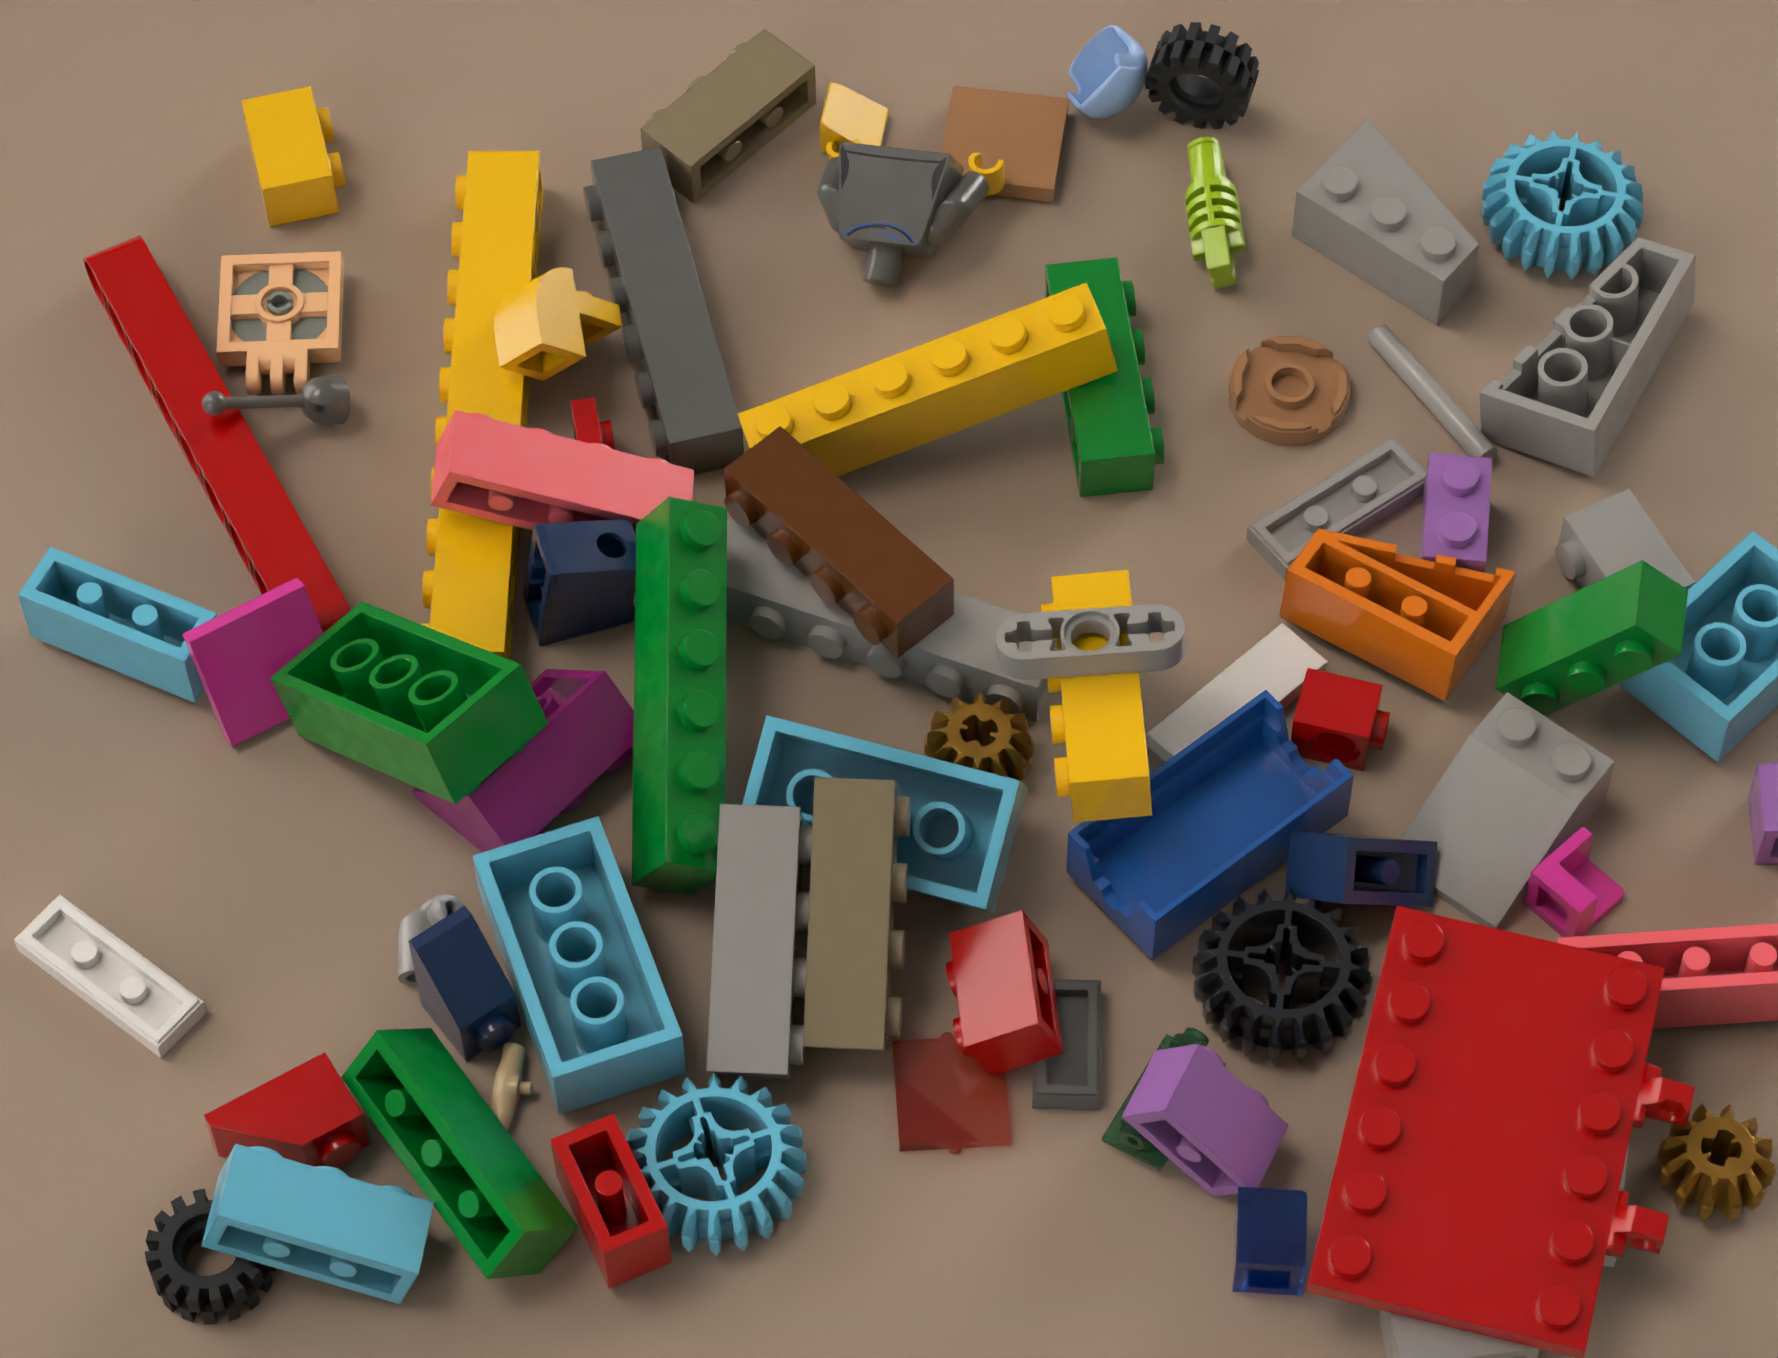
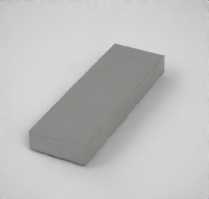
(1341, 503)

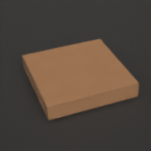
(1012, 127)

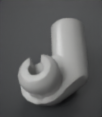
(415, 923)

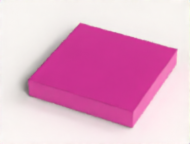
(242, 652)

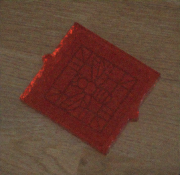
(947, 1098)

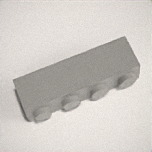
(757, 941)

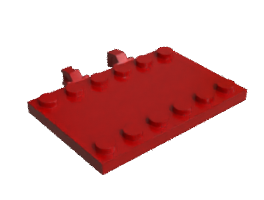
(1494, 1133)

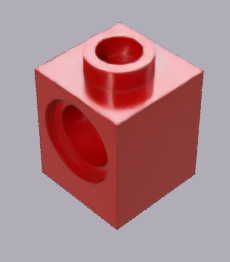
(1339, 719)

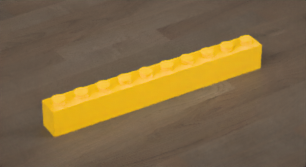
(497, 253)

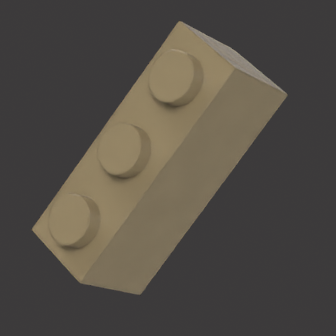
(731, 113)

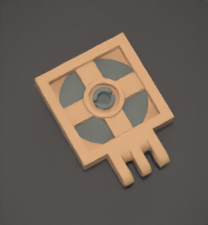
(280, 315)

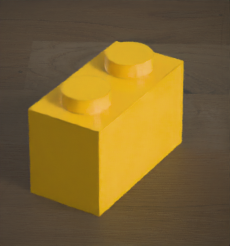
(292, 155)

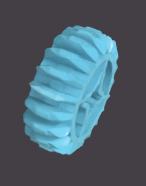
(1525, 199)
(761, 1141)

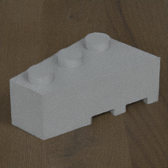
(1386, 226)

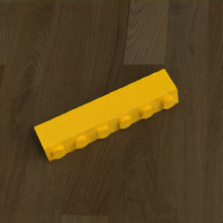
(944, 384)

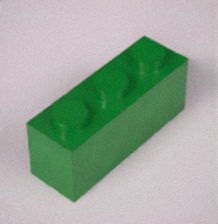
(1593, 638)

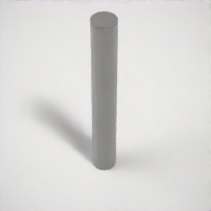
(1431, 393)

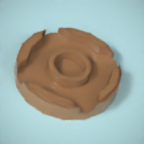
(1289, 391)

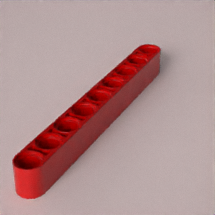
(216, 447)

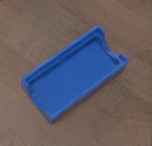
(1213, 827)

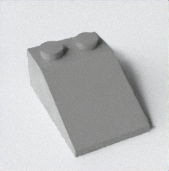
(1506, 807)

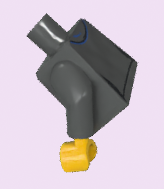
(900, 201)

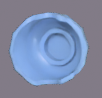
(1108, 73)

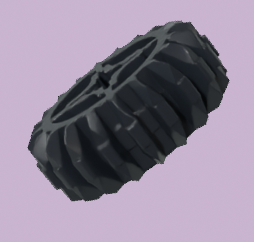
(1232, 969)

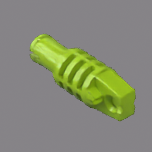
(1213, 212)

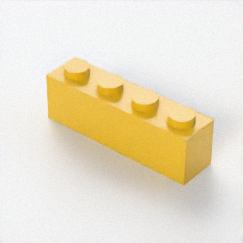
(1099, 715)

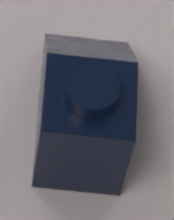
(1361, 869)
(464, 985)

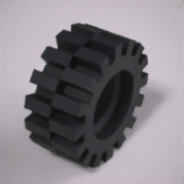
(1186, 55)
(195, 1292)

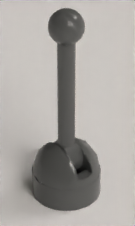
(322, 400)

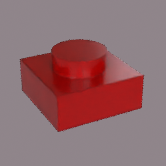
(587, 425)

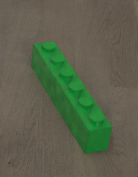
(679, 695)

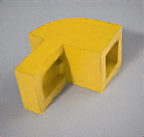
(550, 325)

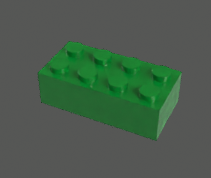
(410, 701)

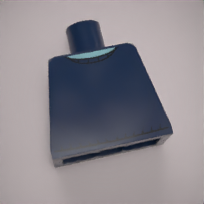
(580, 578)

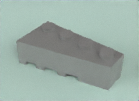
(1590, 370)

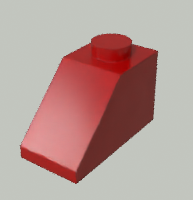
(299, 1114)

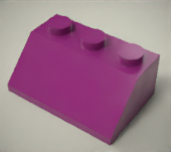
(584, 737)

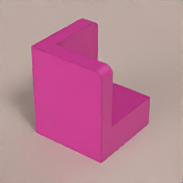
(1570, 889)

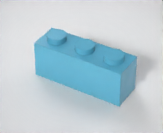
(113, 621)
(318, 1223)

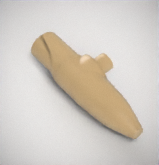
(509, 1083)

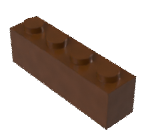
(838, 542)

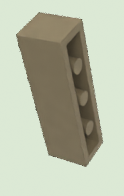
(853, 914)

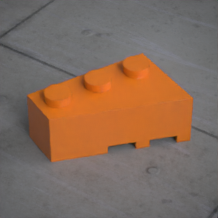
(1396, 609)

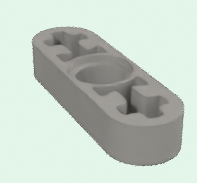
(1110, 622)

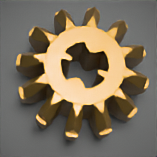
(981, 737)
(1725, 1187)

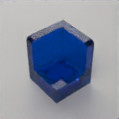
(1269, 1241)

